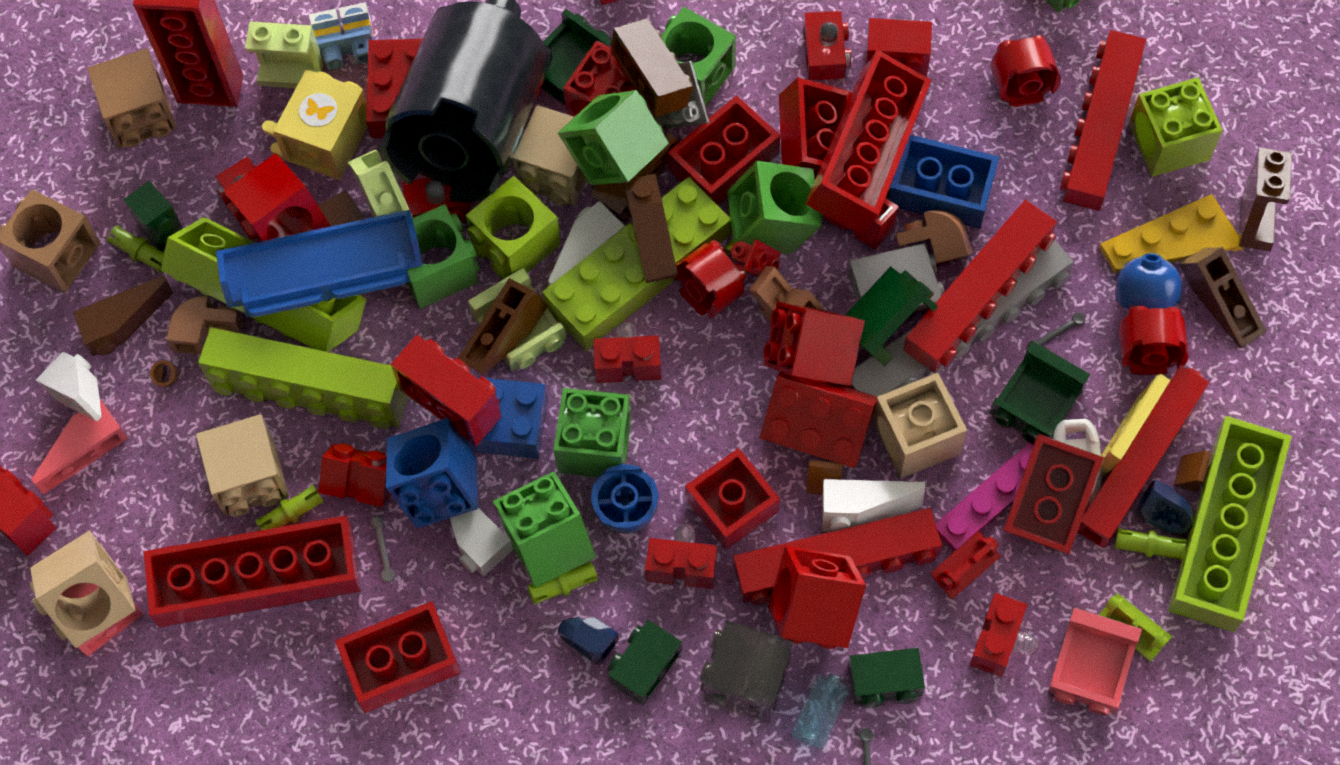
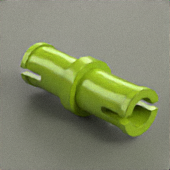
(137, 248)
(291, 509)
(1150, 544)
(564, 583)

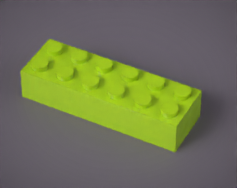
(193, 260)
(611, 280)
(302, 378)
(1230, 524)

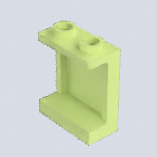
(283, 52)
(378, 184)
(546, 335)

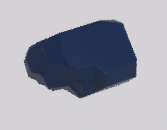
(1165, 509)
(589, 637)

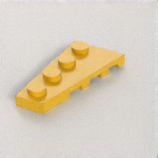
(1174, 235)

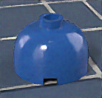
(1148, 283)
(624, 498)

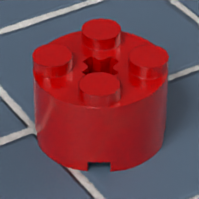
(1025, 71)
(710, 279)
(1153, 340)

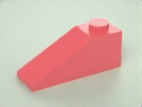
(77, 447)

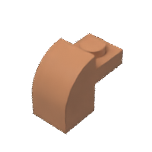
(946, 232)
(773, 287)
(192, 323)

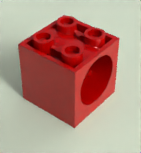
(595, 76)
(273, 202)
(813, 343)
(816, 597)

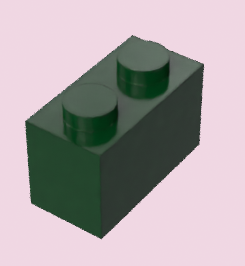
(153, 214)
(644, 661)
(886, 677)

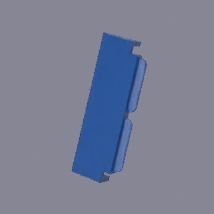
(319, 264)

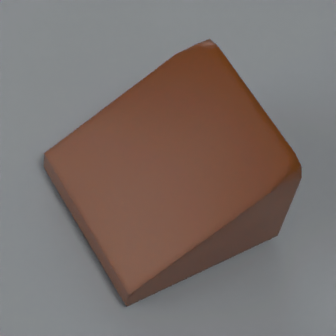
(1192, 470)
(818, 472)

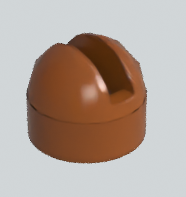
(158, 373)

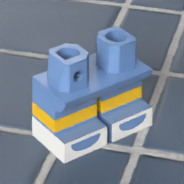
(330, 37)

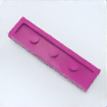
(984, 502)

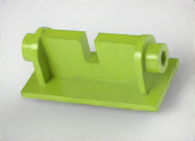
(1152, 636)

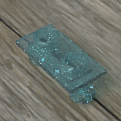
(821, 711)

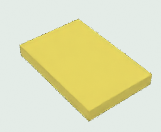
(1132, 423)

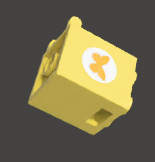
(320, 124)

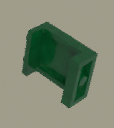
(569, 46)
(887, 307)
(1039, 393)

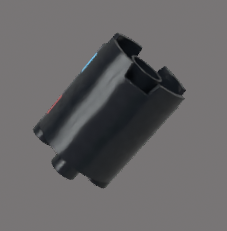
(466, 98)

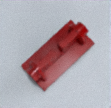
(755, 256)
(966, 564)

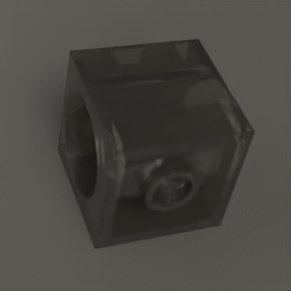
(746, 671)

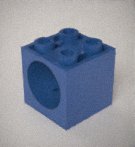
(432, 473)

